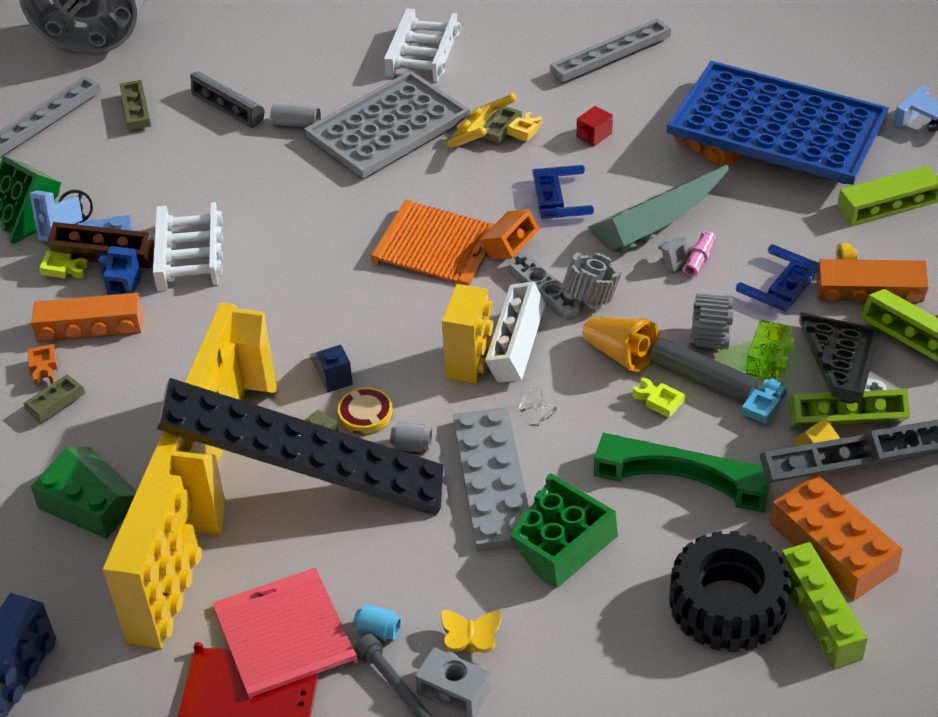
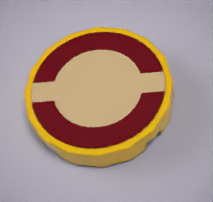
(365, 410)

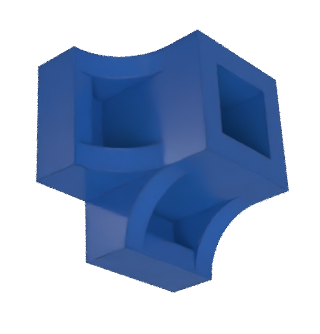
(120, 270)

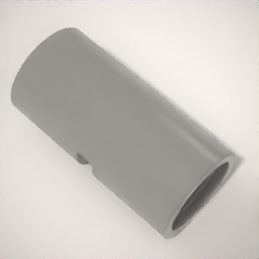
(294, 114)

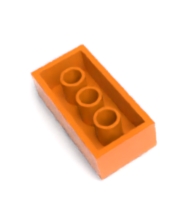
(845, 539)

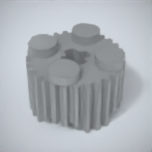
(591, 279)
(711, 321)

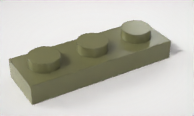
(135, 105)

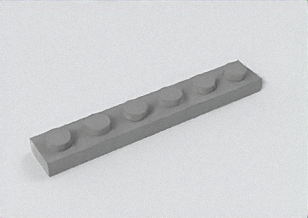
(610, 50)
(47, 113)

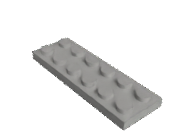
(491, 475)

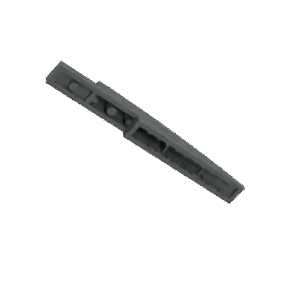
(851, 452)

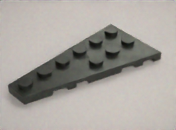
(842, 353)

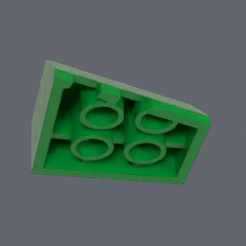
(16, 184)

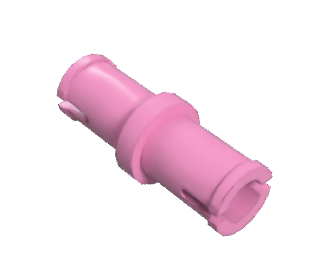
(699, 254)

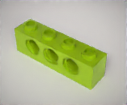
(876, 407)

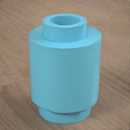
(377, 621)

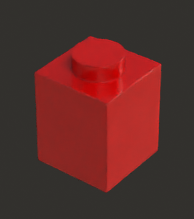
(594, 125)

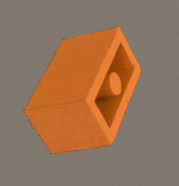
(509, 234)

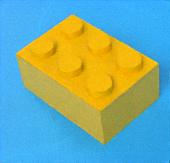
(467, 333)

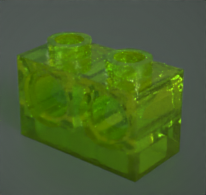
(769, 350)

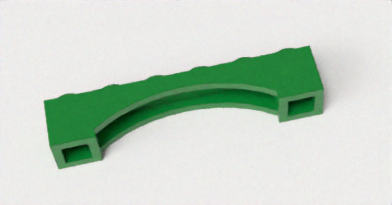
(626, 457)

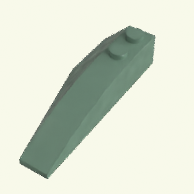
(654, 213)

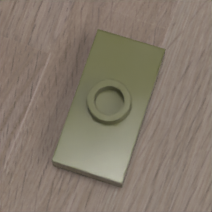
(54, 398)

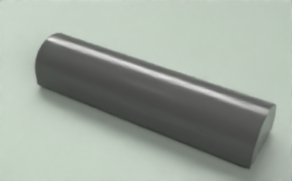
(226, 99)
(703, 370)

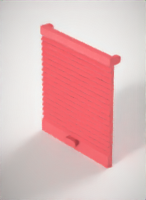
(283, 632)

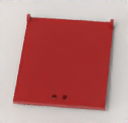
(218, 690)

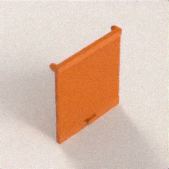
(433, 243)

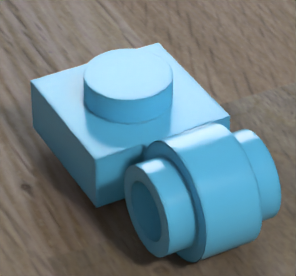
(764, 403)

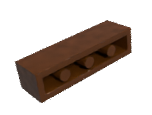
(92, 241)

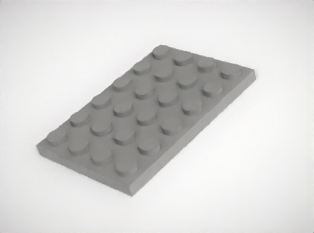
(386, 123)

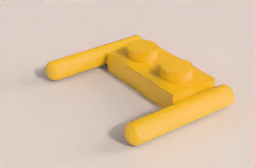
(472, 127)

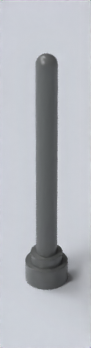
(370, 650)

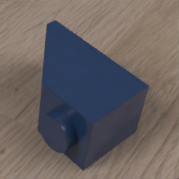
(333, 367)

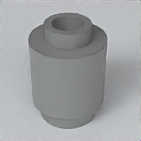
(411, 437)

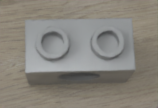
(461, 695)

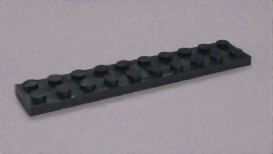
(300, 446)

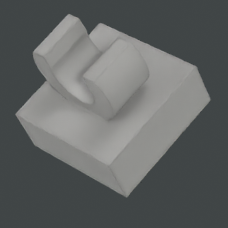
(674, 253)

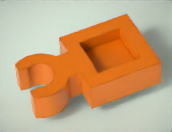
(42, 362)

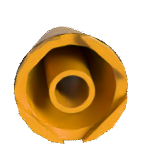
(623, 339)

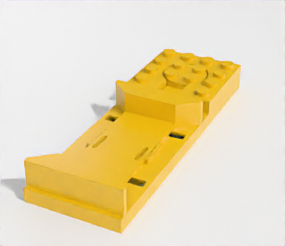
(183, 488)

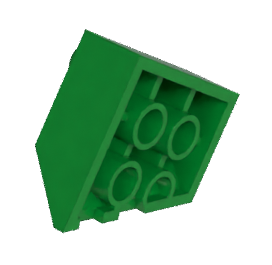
(84, 491)
(563, 530)

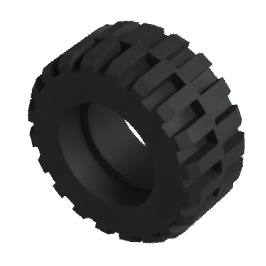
(728, 622)

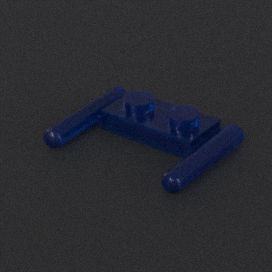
(549, 192)
(788, 284)

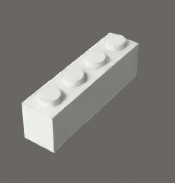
(515, 332)

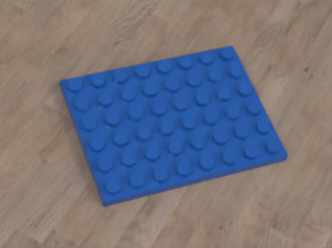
(779, 122)

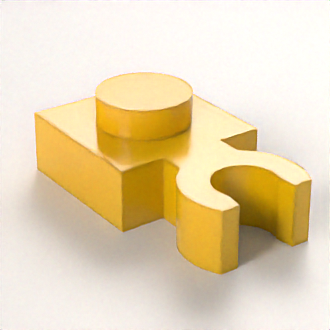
(524, 128)

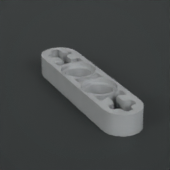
(548, 283)

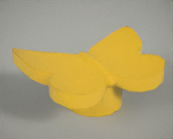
(470, 635)

